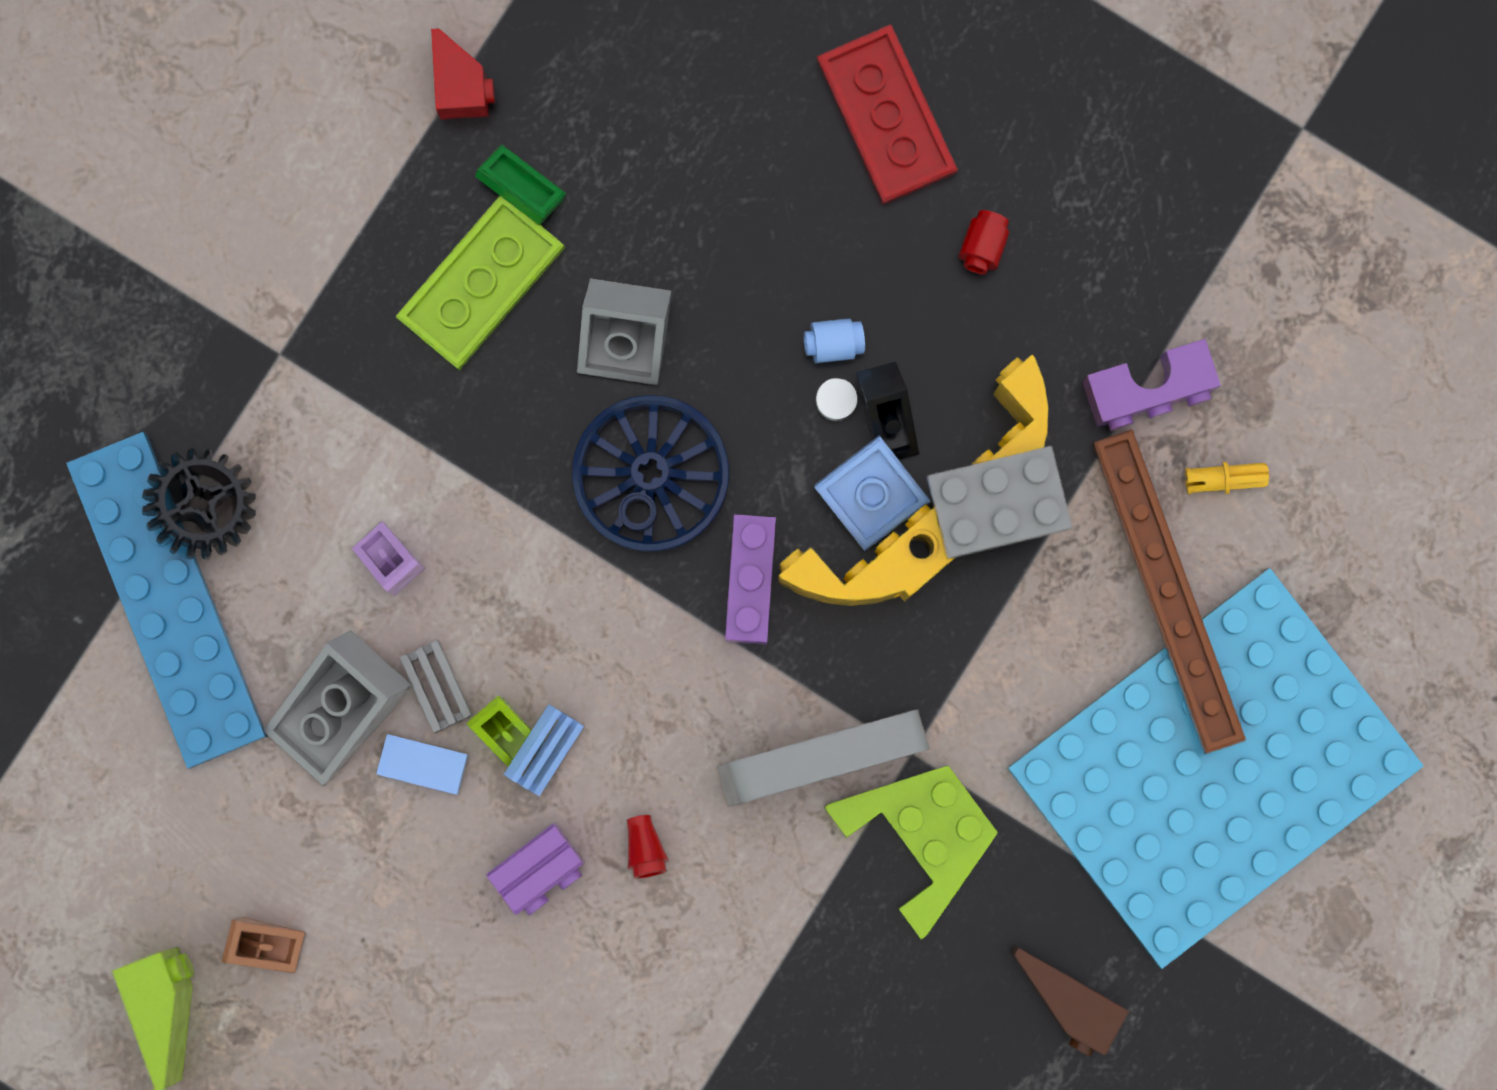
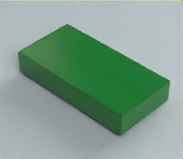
(520, 184)

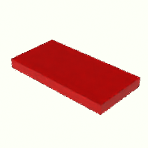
(887, 114)

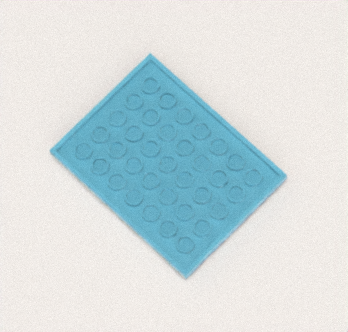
(1198, 835)

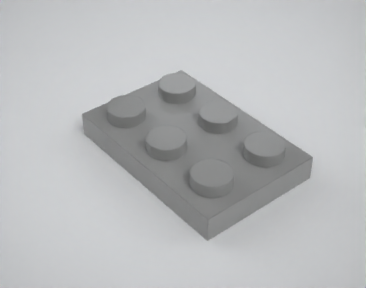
(999, 502)

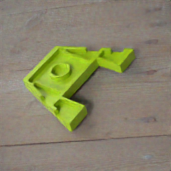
(938, 827)

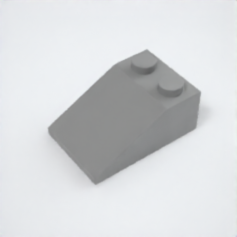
(336, 706)

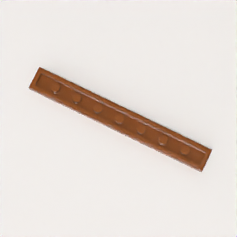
(1169, 592)

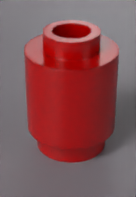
(984, 242)

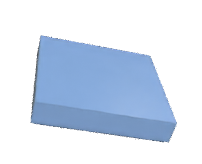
(872, 493)

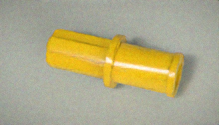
(1226, 477)

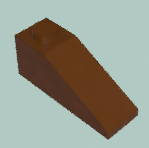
(1076, 1008)

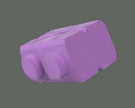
(536, 869)

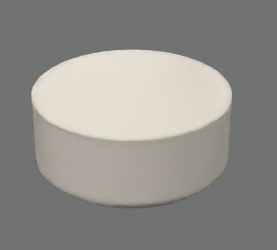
(836, 399)

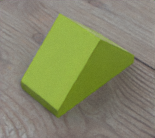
(500, 729)

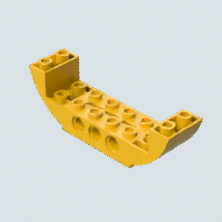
(896, 569)

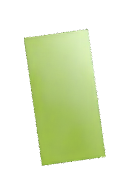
(480, 282)

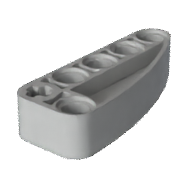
(822, 757)

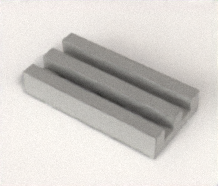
(450, 718)

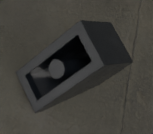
(888, 408)

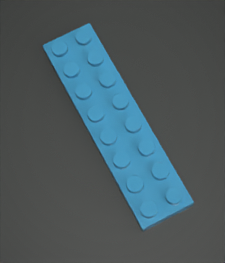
(166, 606)

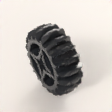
(191, 488)

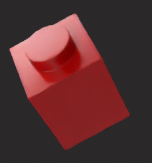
(458, 80)

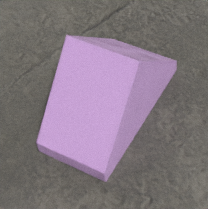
(388, 559)

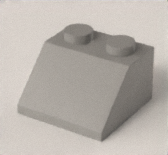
(623, 331)

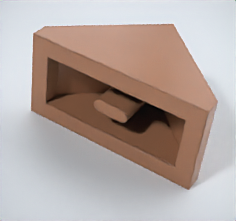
(262, 945)

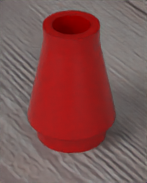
(645, 849)

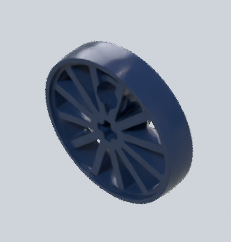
(665, 466)

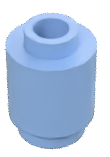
(834, 340)

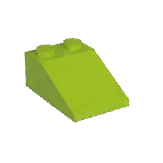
(158, 1006)

